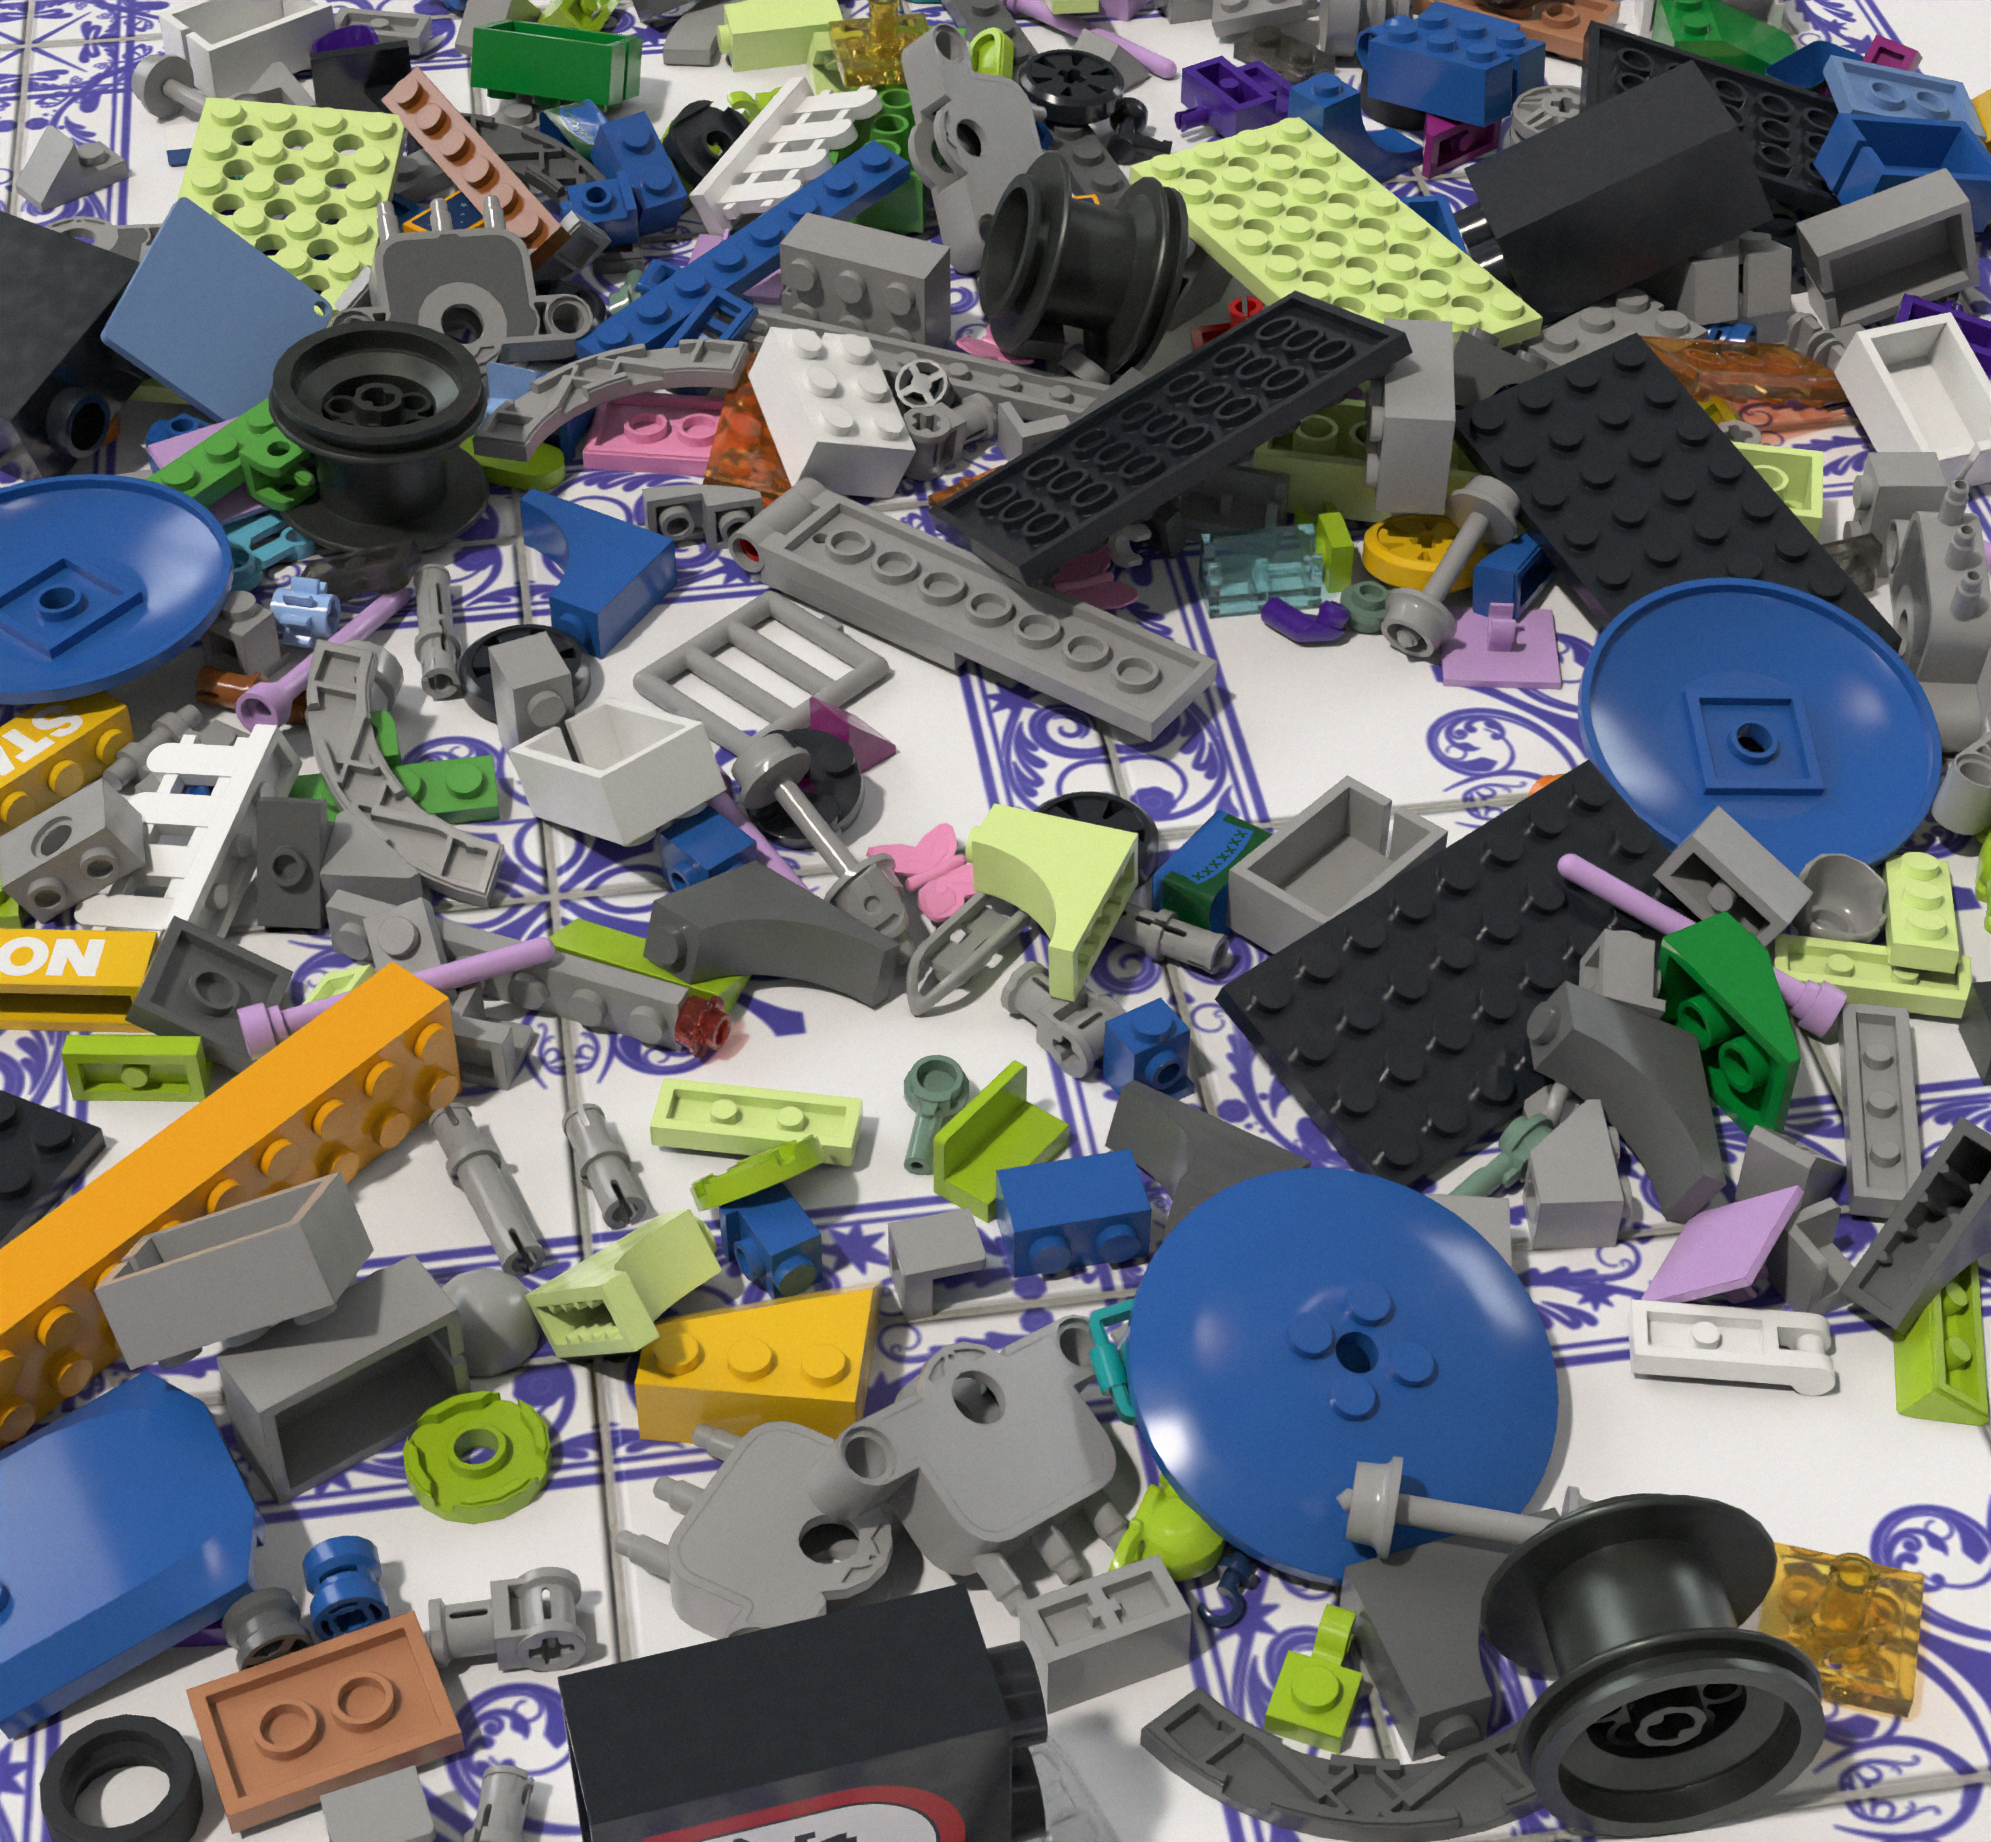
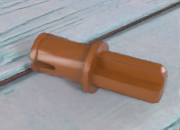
(226, 687)

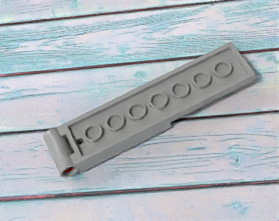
(964, 608)

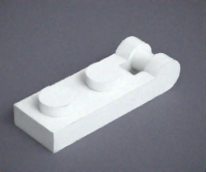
(1731, 1344)

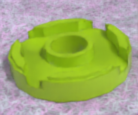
(758, 1172)
(486, 1489)

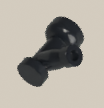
(1128, 141)

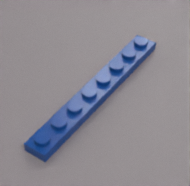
(750, 252)

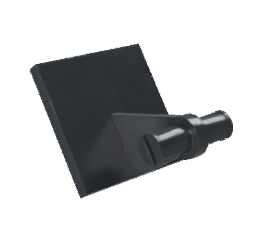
(361, 78)

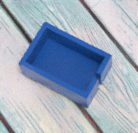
(1454, 68)
(1881, 152)

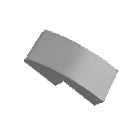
(699, 512)

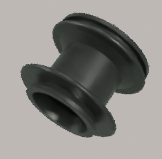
(1084, 264)
(382, 434)
(1659, 1694)

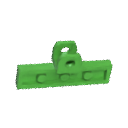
(242, 452)
(450, 789)

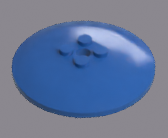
(102, 582)
(1730, 658)
(1245, 1380)

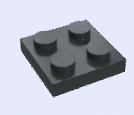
(199, 985)

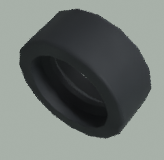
(113, 1745)

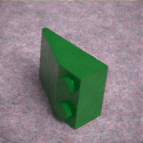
(1720, 33)
(1728, 995)

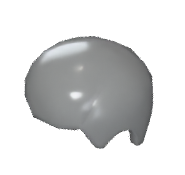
(1843, 901)
(494, 1320)

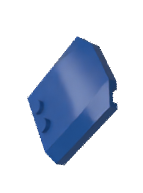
(115, 1543)

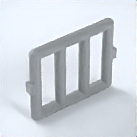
(737, 630)

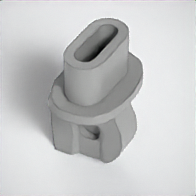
(879, 905)

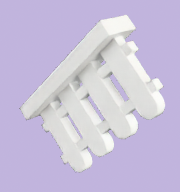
(781, 151)
(221, 857)

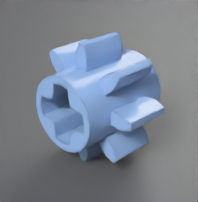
(305, 612)

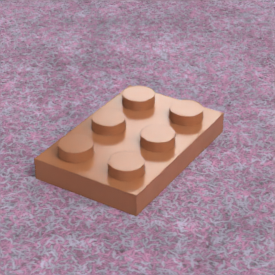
(323, 1720)

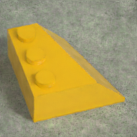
(761, 1364)

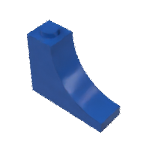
(1335, 113)
(608, 566)

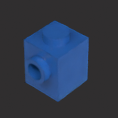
(703, 848)

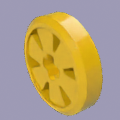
(1409, 549)

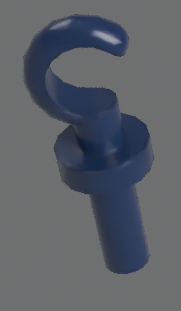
(1233, 1573)

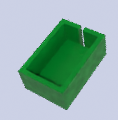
(555, 63)

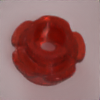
(702, 1025)

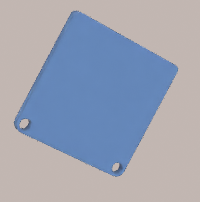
(211, 314)

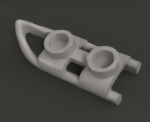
(959, 962)

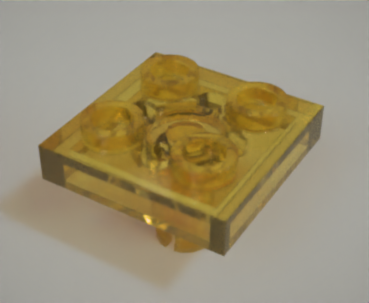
(872, 47)
(1842, 1614)

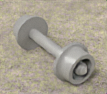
(167, 87)
(1483, 513)
(770, 773)
(1377, 1505)

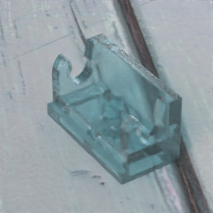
(1253, 565)

